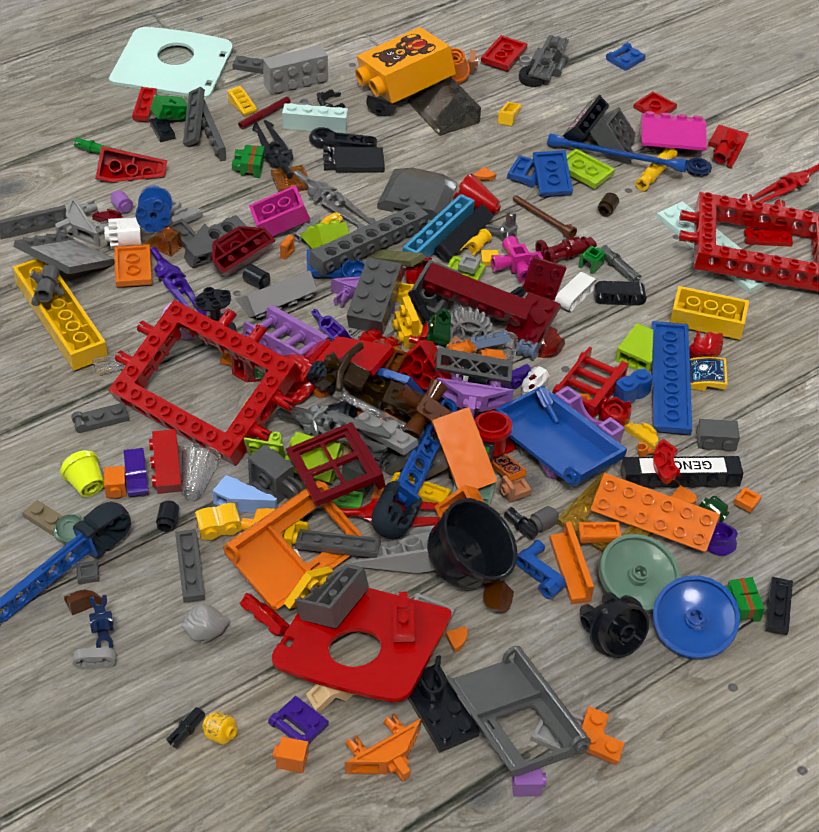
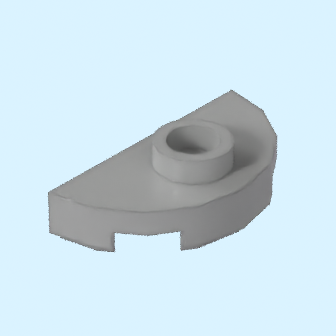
(187, 214)

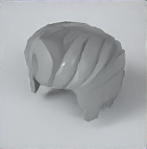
(204, 623)

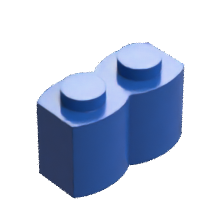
(634, 386)

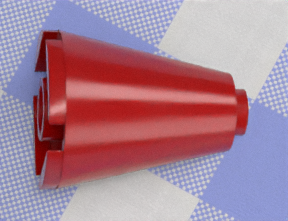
(474, 189)

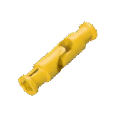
(654, 170)

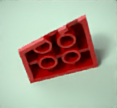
(420, 365)

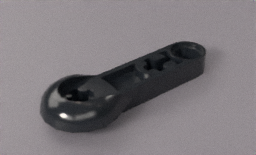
(326, 137)

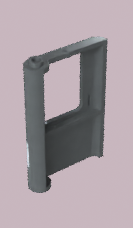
(512, 688)

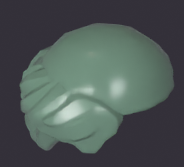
(63, 529)

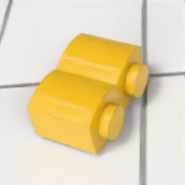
(218, 521)

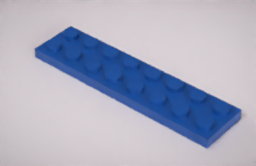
(671, 378)

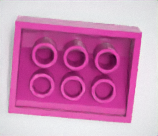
(673, 131)

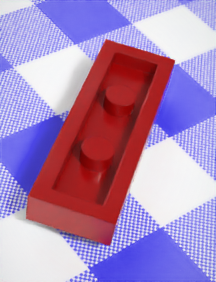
(142, 108)

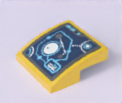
(708, 372)

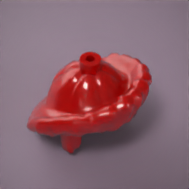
(301, 387)

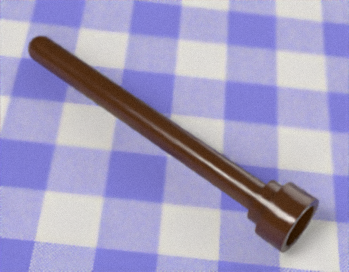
(568, 231)

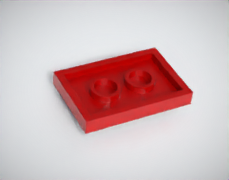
(504, 53)

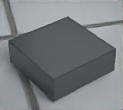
(87, 572)

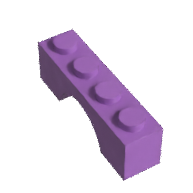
(574, 400)

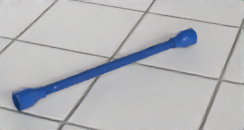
(677, 164)

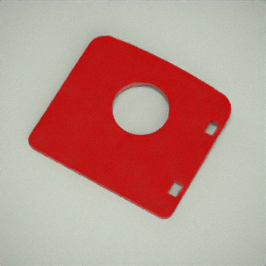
(385, 678)

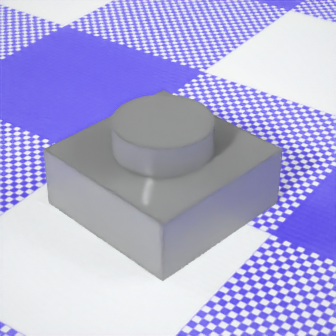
(469, 264)

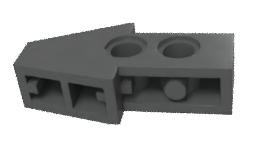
(200, 247)

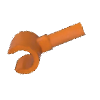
(643, 449)

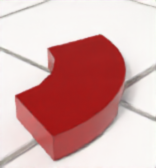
(664, 461)

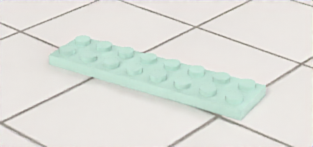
(670, 218)

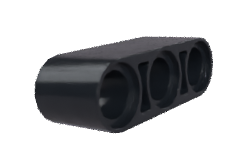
(620, 293)

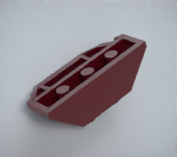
(240, 248)

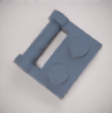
(491, 340)

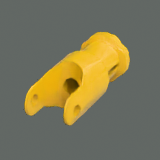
(477, 242)

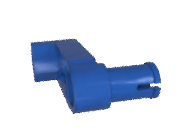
(550, 580)

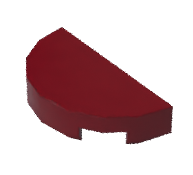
(109, 214)

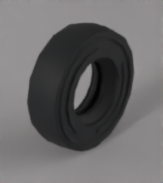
(529, 81)

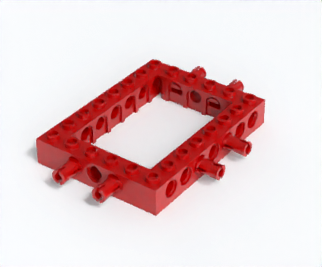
(746, 263)
(249, 423)

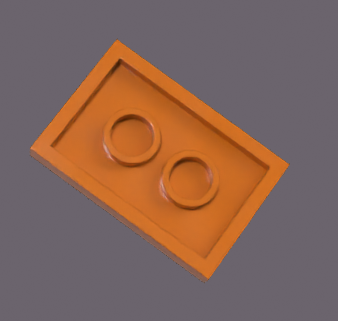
(133, 265)

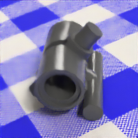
(46, 284)

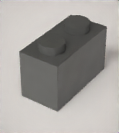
(717, 434)

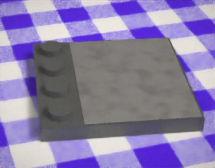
(64, 252)

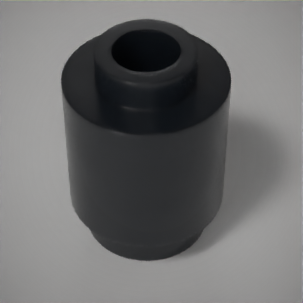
(167, 516)

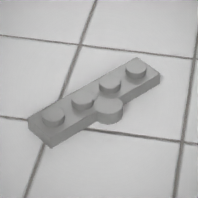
(398, 441)

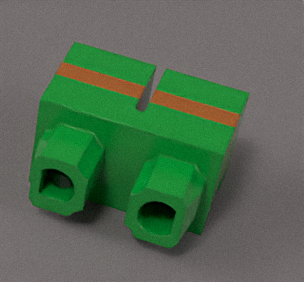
(249, 160)
(747, 598)

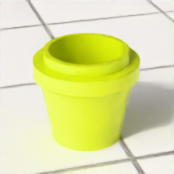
(83, 473)

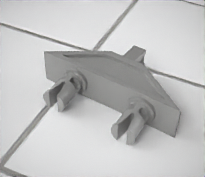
(78, 223)

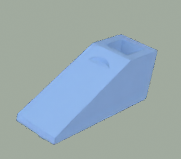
(244, 496)

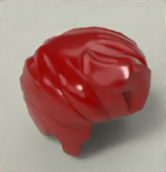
(707, 346)
(616, 409)

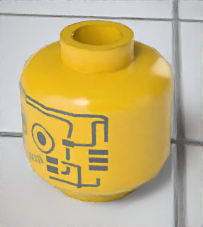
(219, 727)

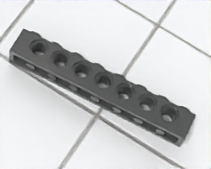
(368, 239)

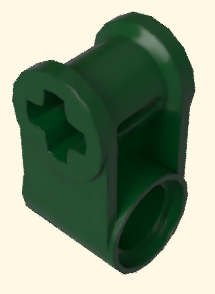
(439, 328)

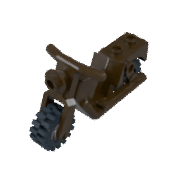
(339, 373)

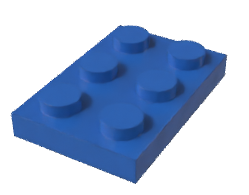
(552, 173)

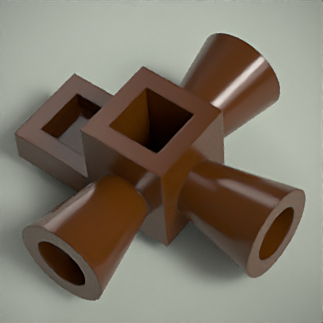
(423, 407)

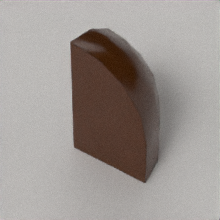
(498, 596)
(80, 600)

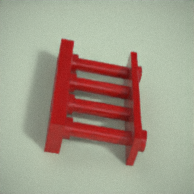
(609, 383)

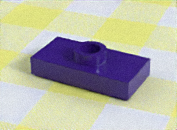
(518, 376)

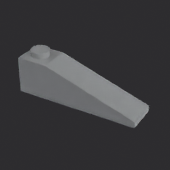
(401, 554)

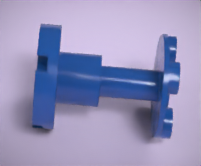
(154, 208)

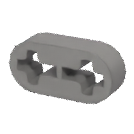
(94, 658)

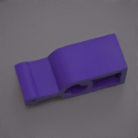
(329, 326)
(135, 472)

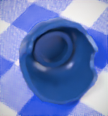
(352, 268)

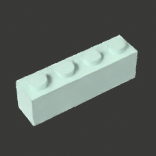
(311, 117)

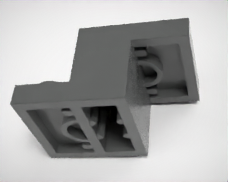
(397, 461)

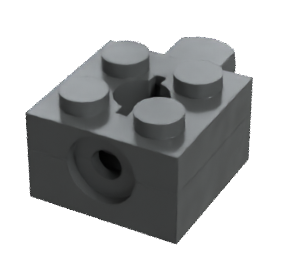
(273, 474)

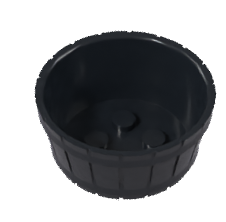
(472, 545)

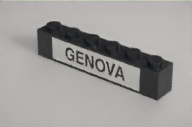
(695, 471)

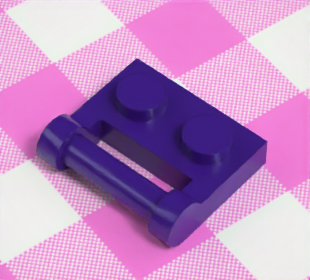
(302, 717)

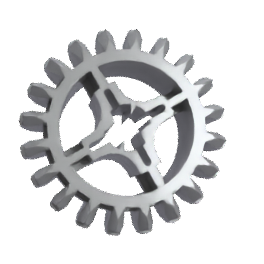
(470, 322)

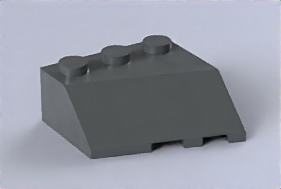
(614, 132)

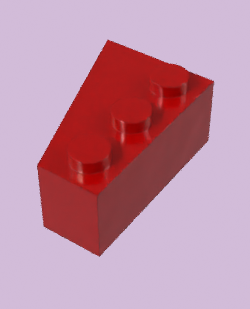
(165, 461)

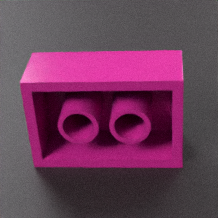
(280, 211)

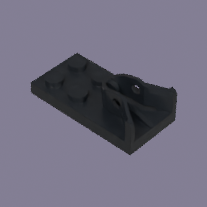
(441, 709)

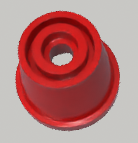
(494, 428)

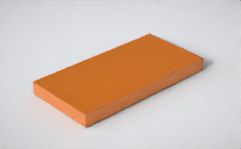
(464, 449)

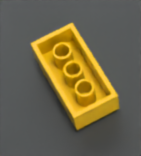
(710, 312)

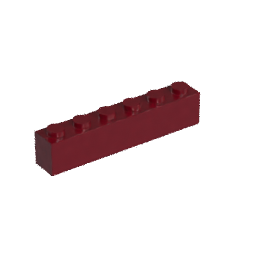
(476, 295)

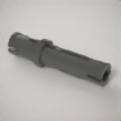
(615, 260)

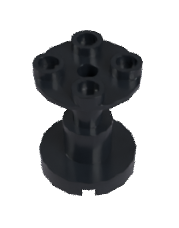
(213, 301)

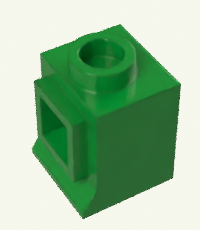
(593, 255)

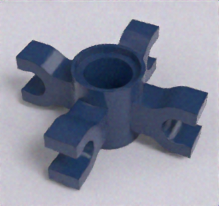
(101, 621)

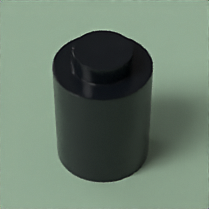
(256, 276)

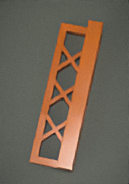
(572, 565)

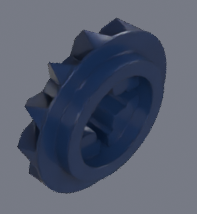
(703, 167)

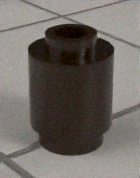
(608, 204)

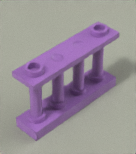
(289, 325)

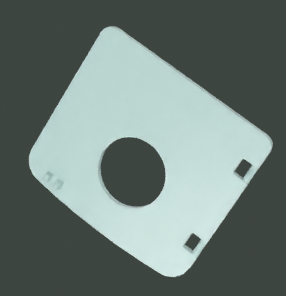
(142, 68)

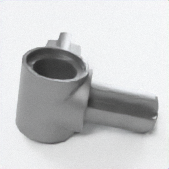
(507, 229)

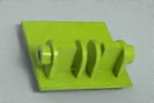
(275, 442)

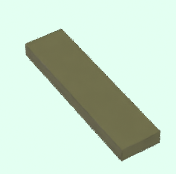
(407, 259)

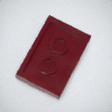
(539, 319)

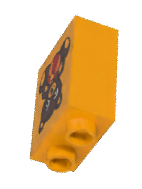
(405, 65)

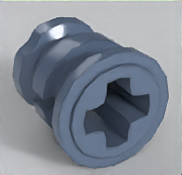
(528, 349)

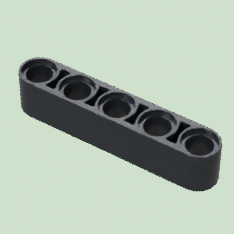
(464, 232)

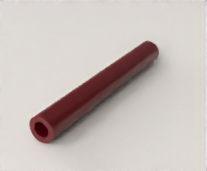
(263, 113)

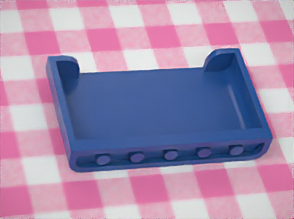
(570, 448)

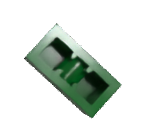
(169, 107)

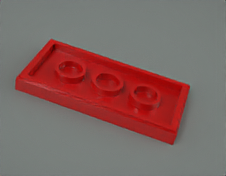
(370, 357)

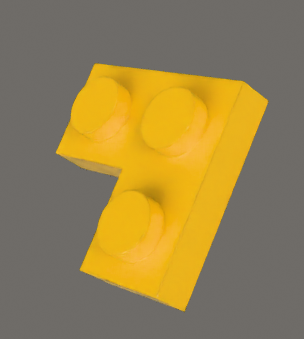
(309, 580)

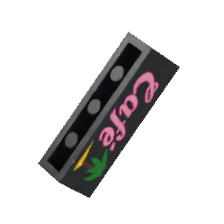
(586, 119)

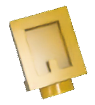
(292, 532)

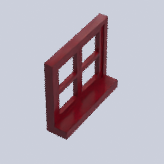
(360, 452)

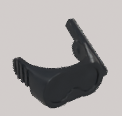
(323, 96)

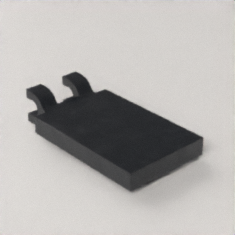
(354, 159)

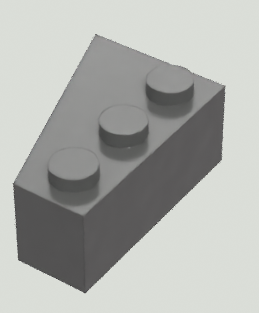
(354, 468)
(334, 598)

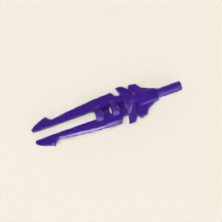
(168, 271)

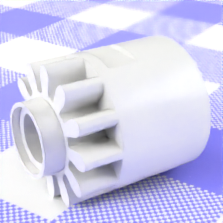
(123, 232)

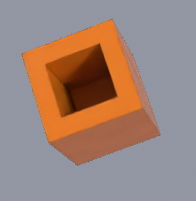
(115, 482)
(291, 754)

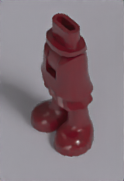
(567, 249)

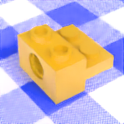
(406, 322)

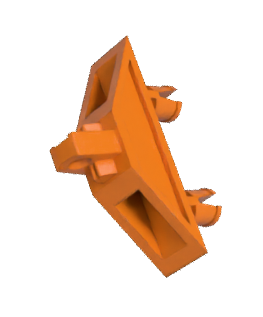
(386, 756)

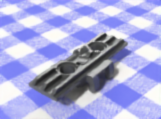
(545, 58)

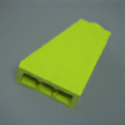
(637, 348)

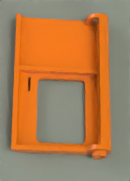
(267, 557)

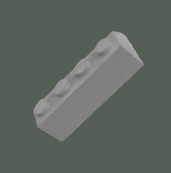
(278, 294)

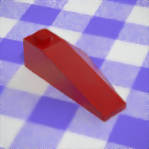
(122, 165)

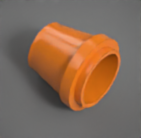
(461, 66)

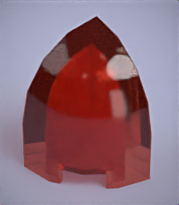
(551, 344)

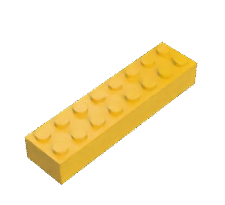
(63, 319)

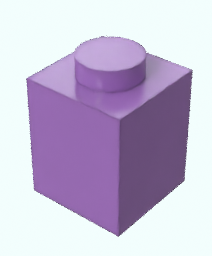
(529, 783)

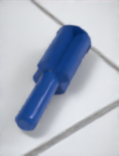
(547, 402)

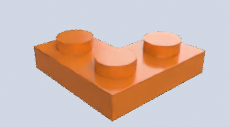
(601, 745)

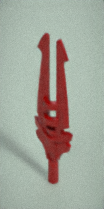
(793, 178)
(366, 511)

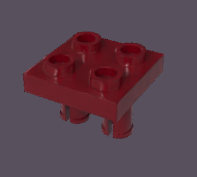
(543, 277)

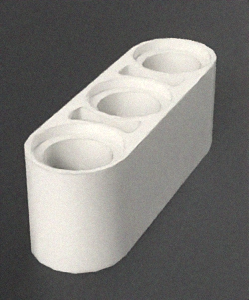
(576, 291)

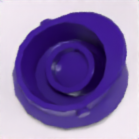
(723, 540)

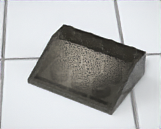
(446, 107)

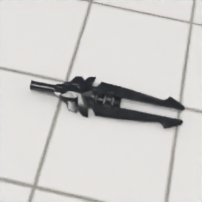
(277, 151)

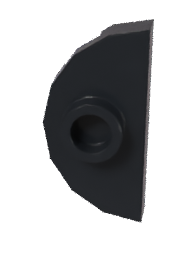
(380, 107)

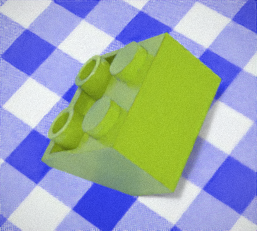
(324, 233)

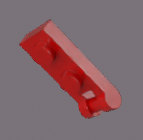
(767, 237)

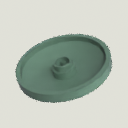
(637, 568)

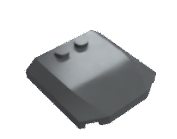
(420, 187)

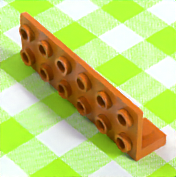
(655, 512)

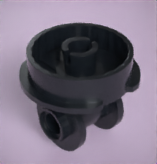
(615, 625)

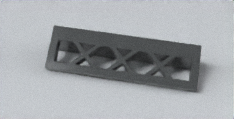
(31, 222)
(473, 362)

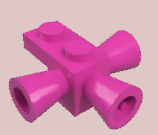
(517, 257)

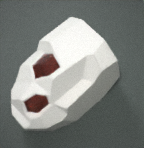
(536, 377)

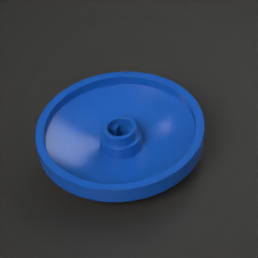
(696, 617)

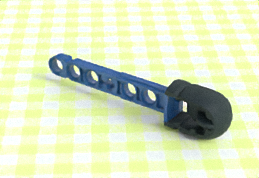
(403, 490)
(109, 524)

